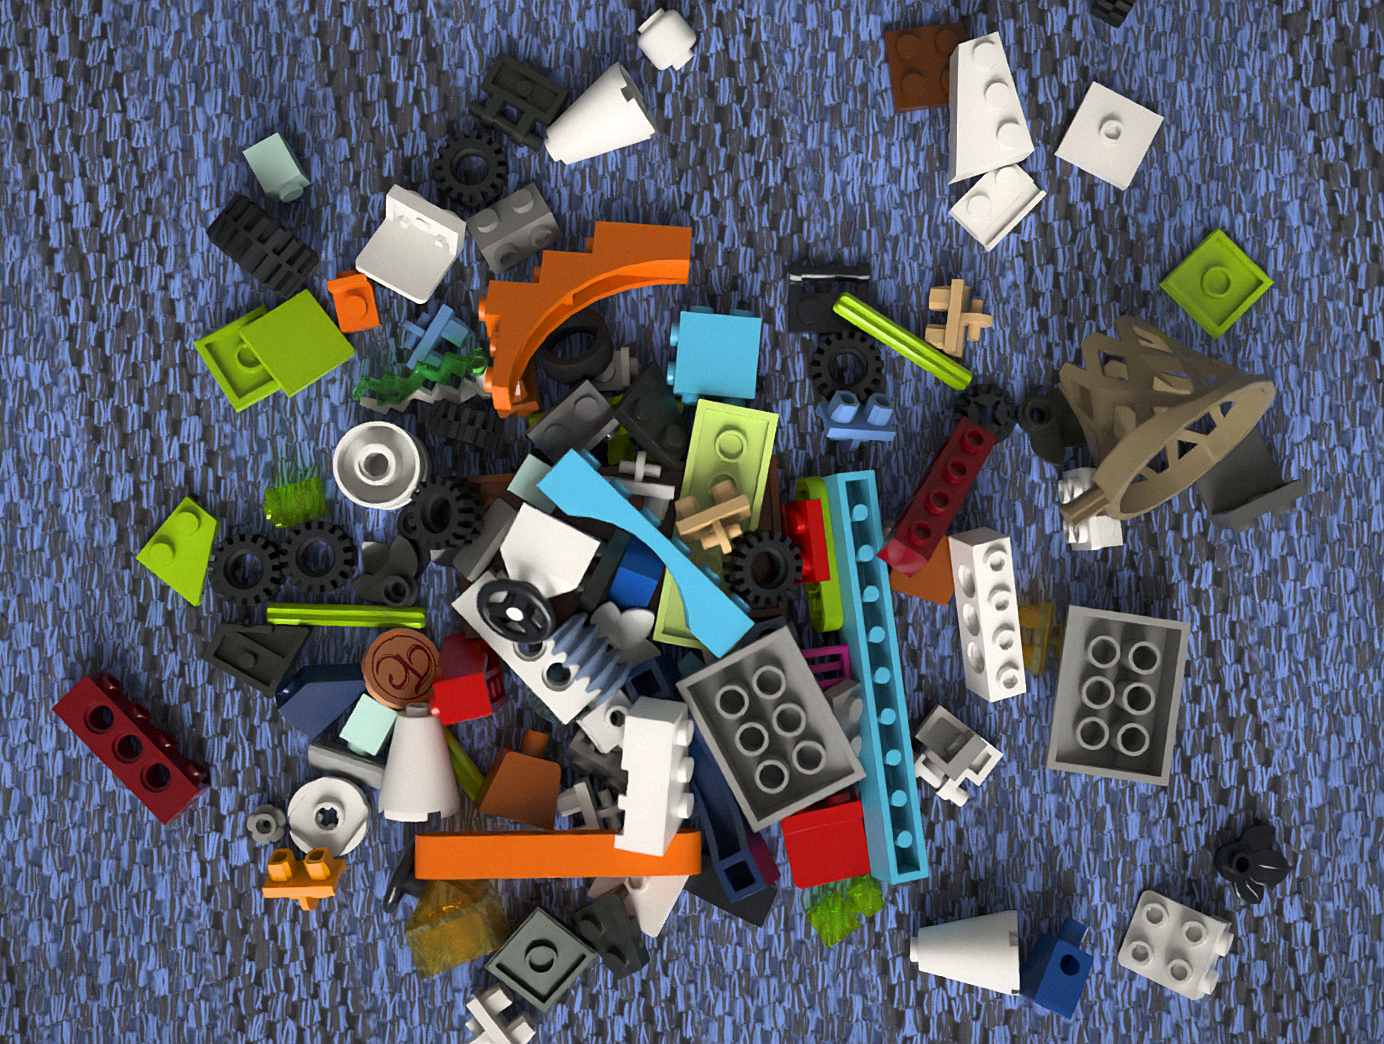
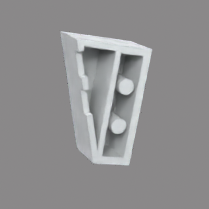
(984, 111)
(658, 775)

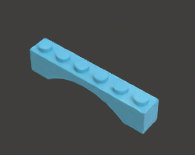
(707, 611)

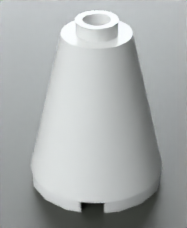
(601, 119)
(418, 769)
(972, 951)

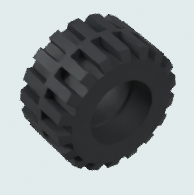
(262, 246)

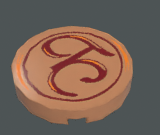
(400, 667)

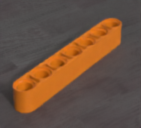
(548, 855)

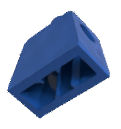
(1057, 969)

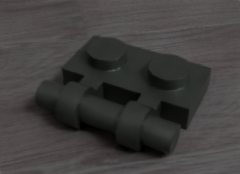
(526, 92)

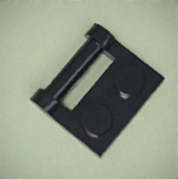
(814, 311)

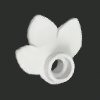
(626, 632)

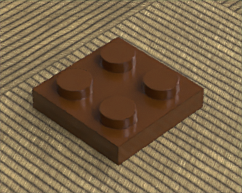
(921, 65)

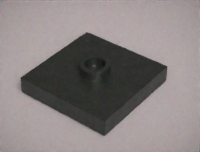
(540, 957)

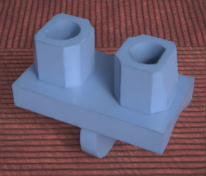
(444, 326)
(855, 423)

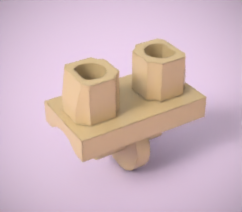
(955, 301)
(716, 523)

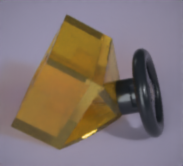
(452, 919)

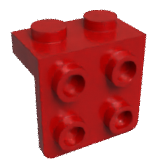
(827, 840)

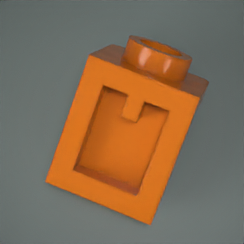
(355, 301)

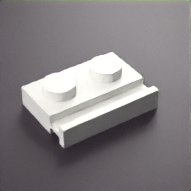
(996, 204)

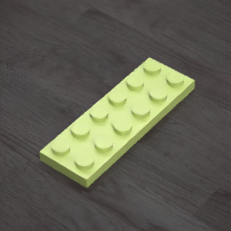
(723, 446)

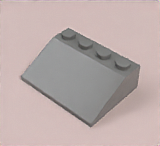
(1117, 695)
(770, 728)

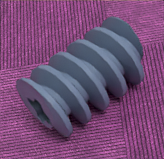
(590, 656)

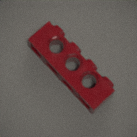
(937, 497)
(83, 713)

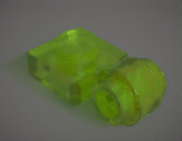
(835, 917)

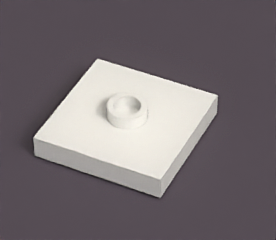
(1109, 135)
(648, 898)

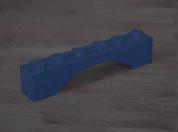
(735, 850)

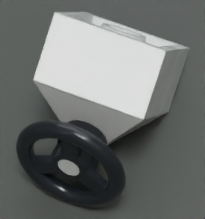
(542, 561)

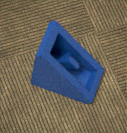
(635, 576)

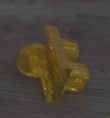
(1042, 619)

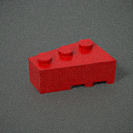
(466, 680)

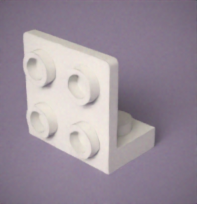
(1098, 530)

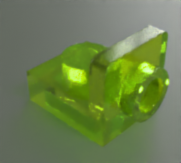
(296, 503)

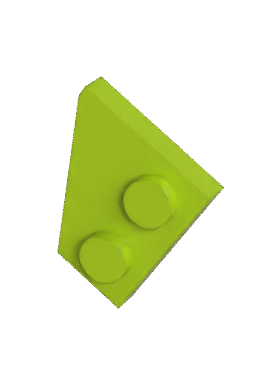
(182, 549)

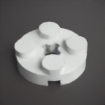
(329, 792)

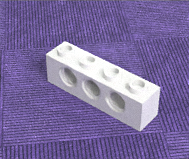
(987, 613)
(564, 697)

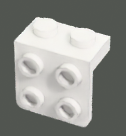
(412, 245)
(1175, 945)

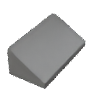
(475, 558)
(346, 763)

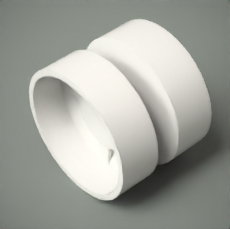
(381, 465)

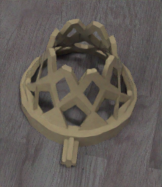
(1127, 435)

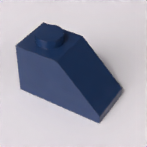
(319, 695)

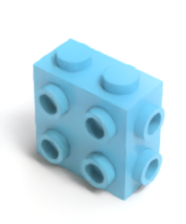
(715, 356)

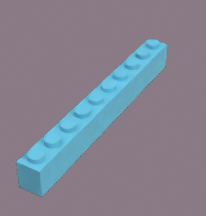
(869, 629)

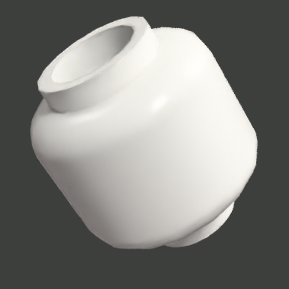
(667, 39)

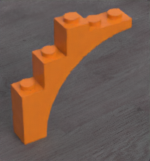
(614, 261)

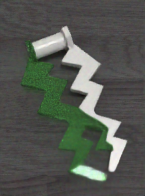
(411, 387)

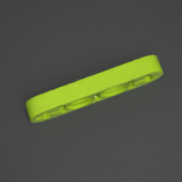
(824, 596)

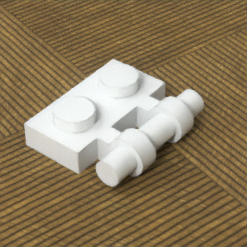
(935, 733)

